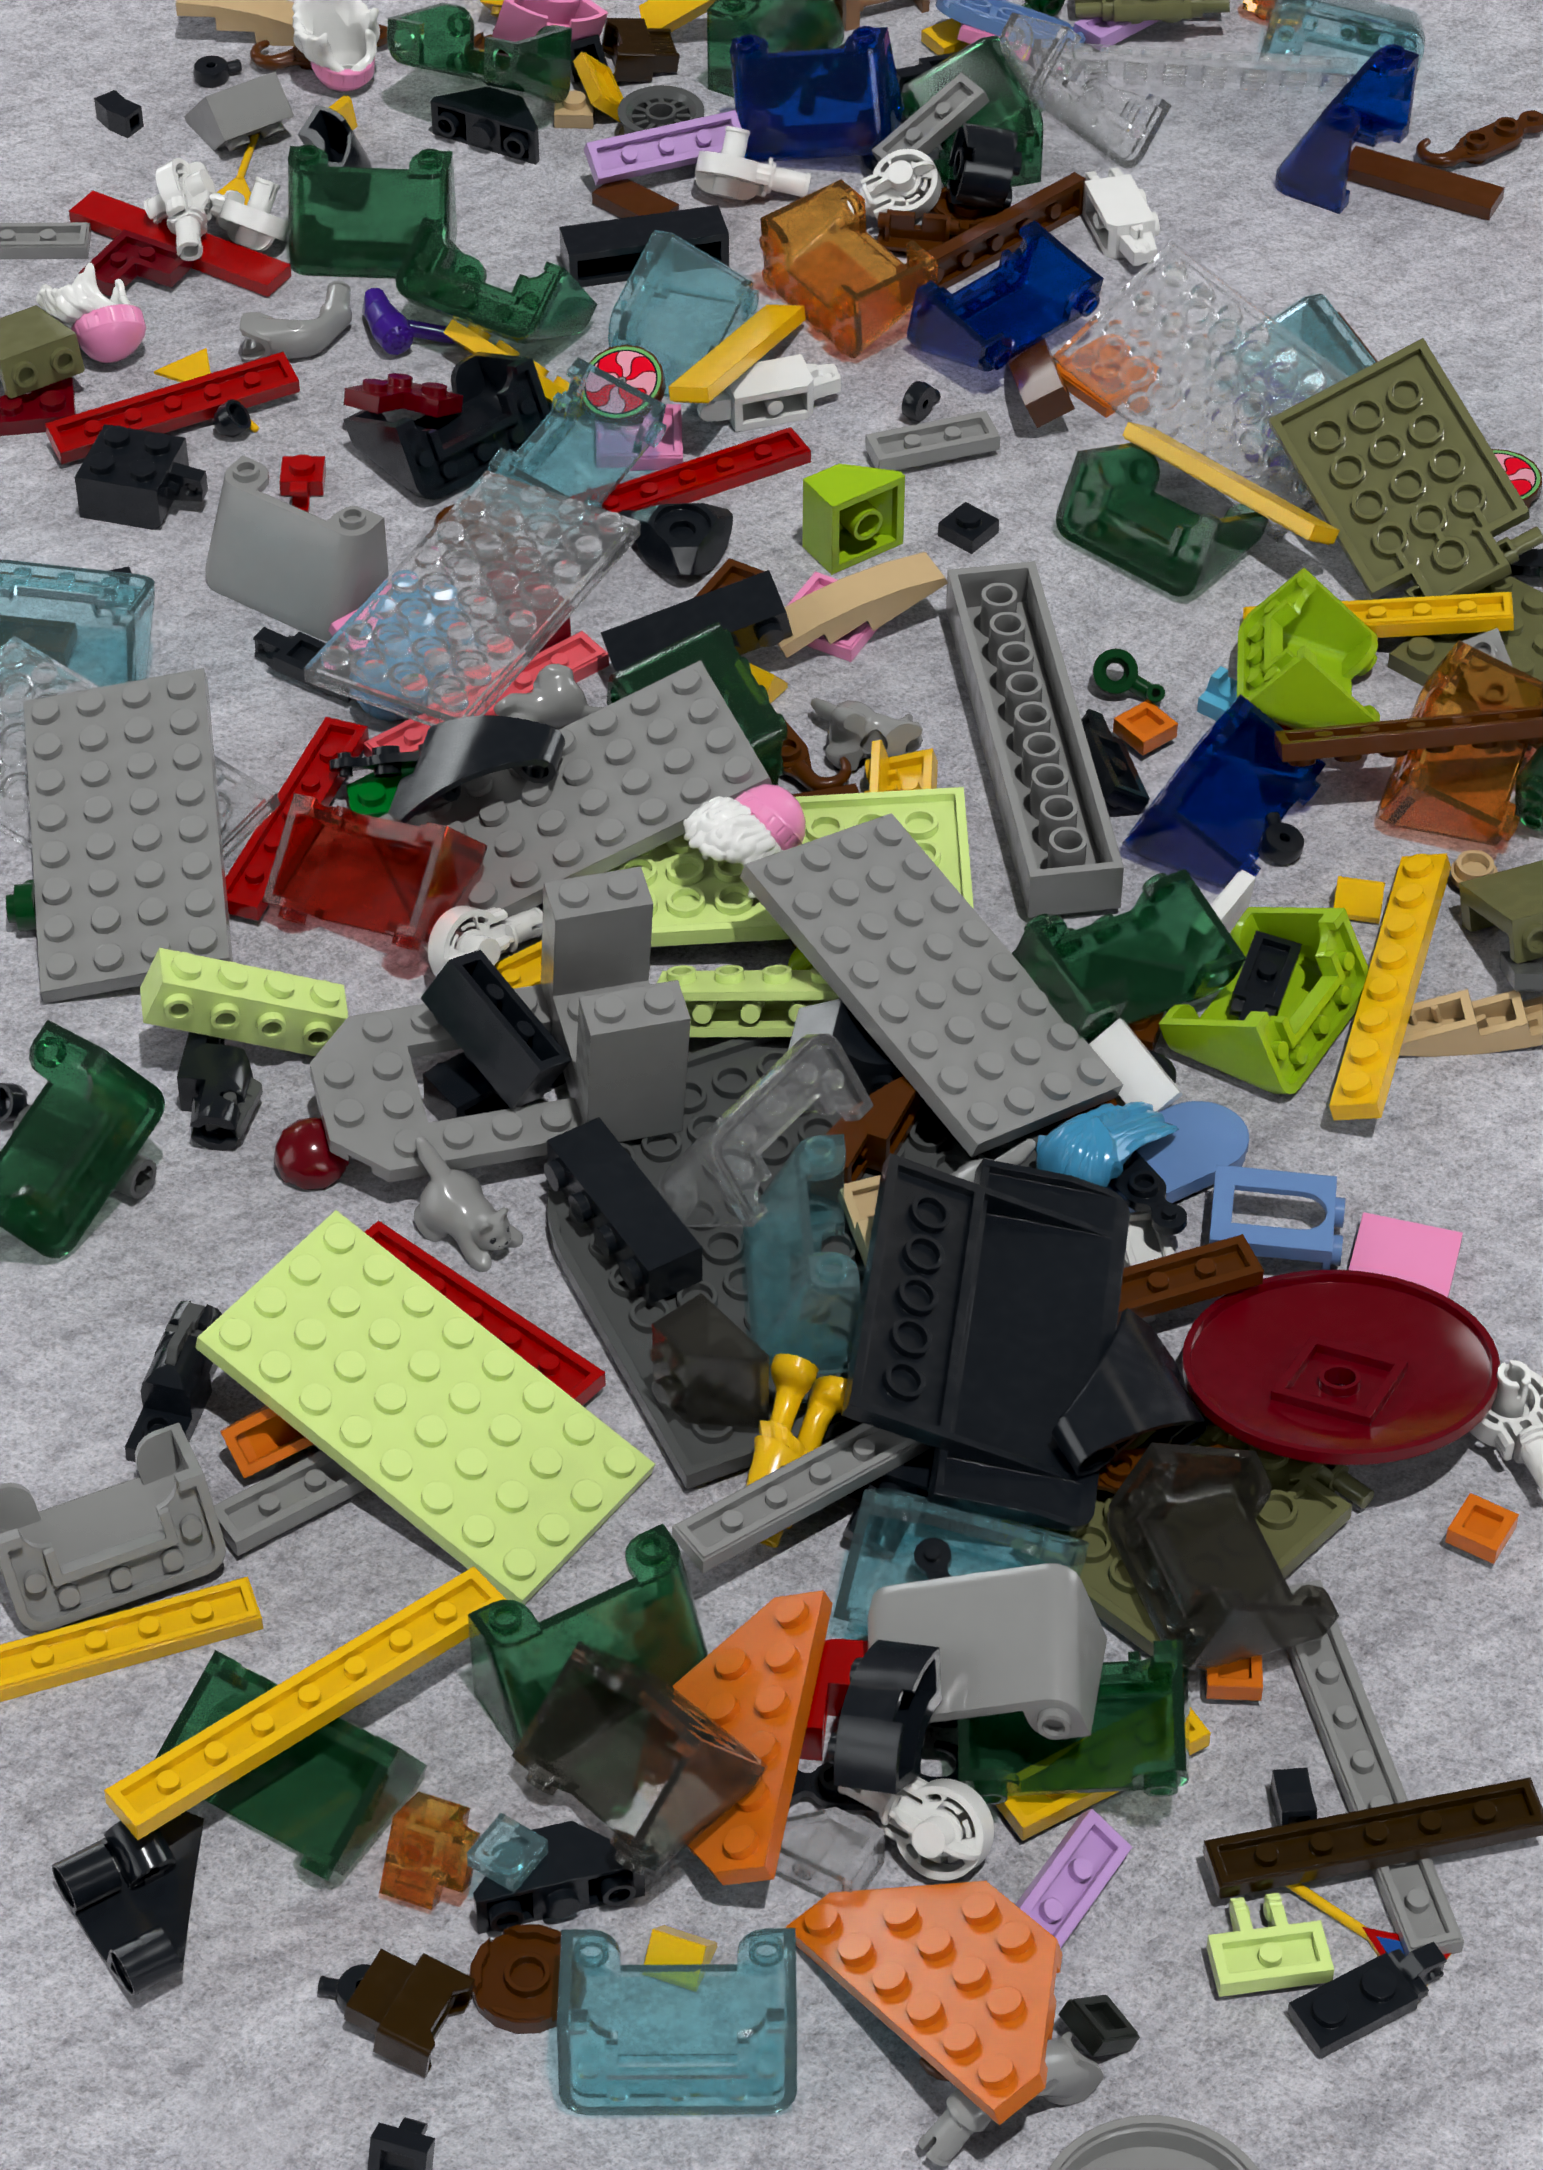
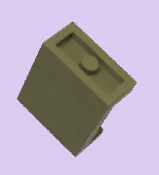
(36, 351)
(1510, 902)

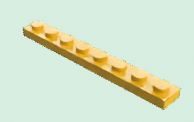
(1390, 988)
(299, 1705)

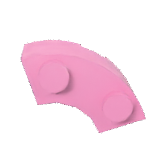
(526, 17)

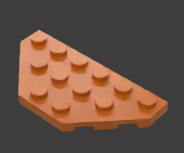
(762, 1695)
(949, 1975)

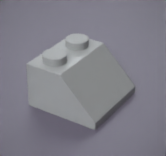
(240, 112)

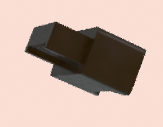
(638, 49)
(408, 2006)

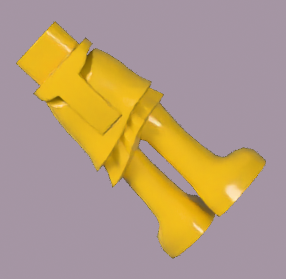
(776, 1444)

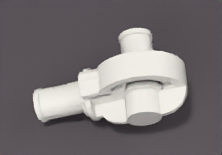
(738, 178)
(898, 184)
(186, 199)
(250, 223)
(489, 931)
(1511, 1424)
(932, 1834)

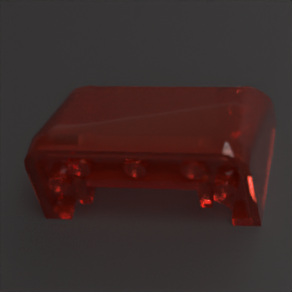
(369, 871)

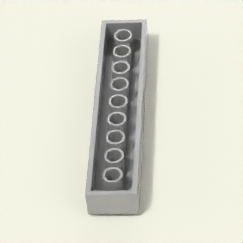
(1033, 740)

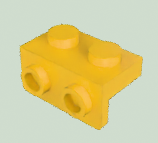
(900, 772)

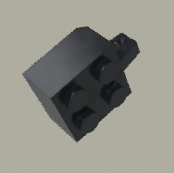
(136, 477)

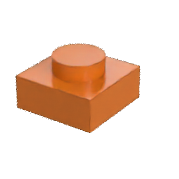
(1145, 727)
(1482, 1528)
(1236, 1680)

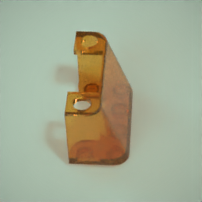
(843, 276)

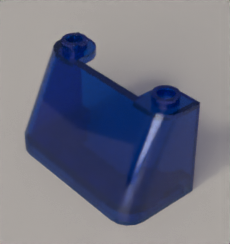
(816, 99)
(1367, 108)
(1009, 308)
(1219, 797)

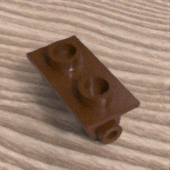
(899, 228)

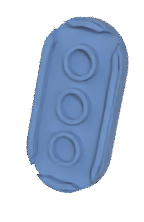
(992, 14)
(1189, 1156)

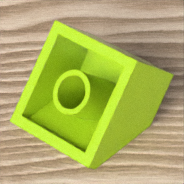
(852, 514)

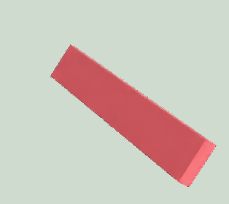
(576, 652)

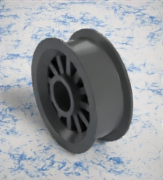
(657, 107)

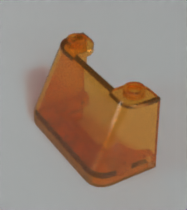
(1469, 788)

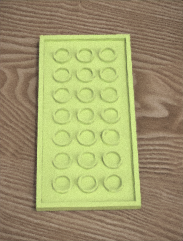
(711, 905)
(426, 1407)

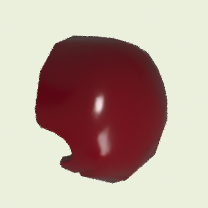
(305, 1157)

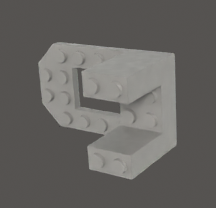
(594, 1000)

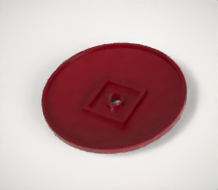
(1407, 1359)

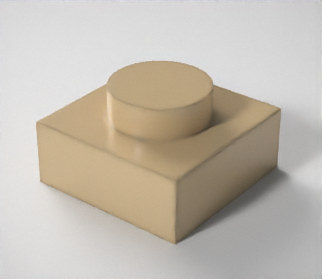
(574, 112)

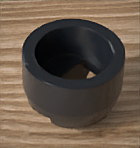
(231, 418)
(18, 1101)

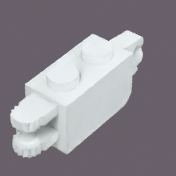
(1120, 217)
(772, 393)

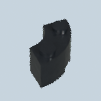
(332, 133)
(865, 1055)
(886, 1717)

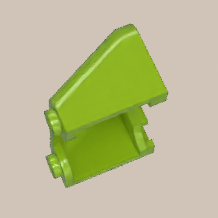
(1301, 657)
(1318, 1004)

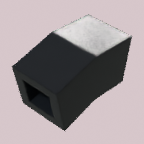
(118, 113)
(1292, 1796)

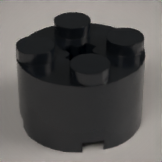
(983, 167)

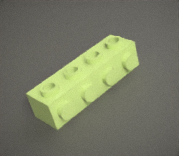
(747, 1001)
(241, 1002)

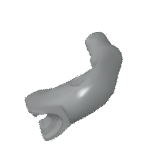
(297, 337)
(1068, 2082)

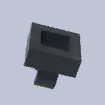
(401, 2147)

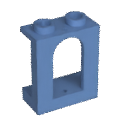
(1277, 1242)

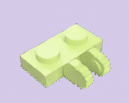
(1268, 1956)

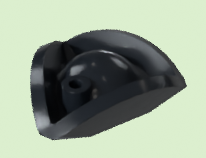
(683, 536)

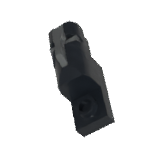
(217, 1089)
(177, 1378)

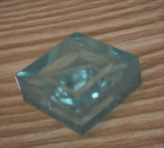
(507, 1852)

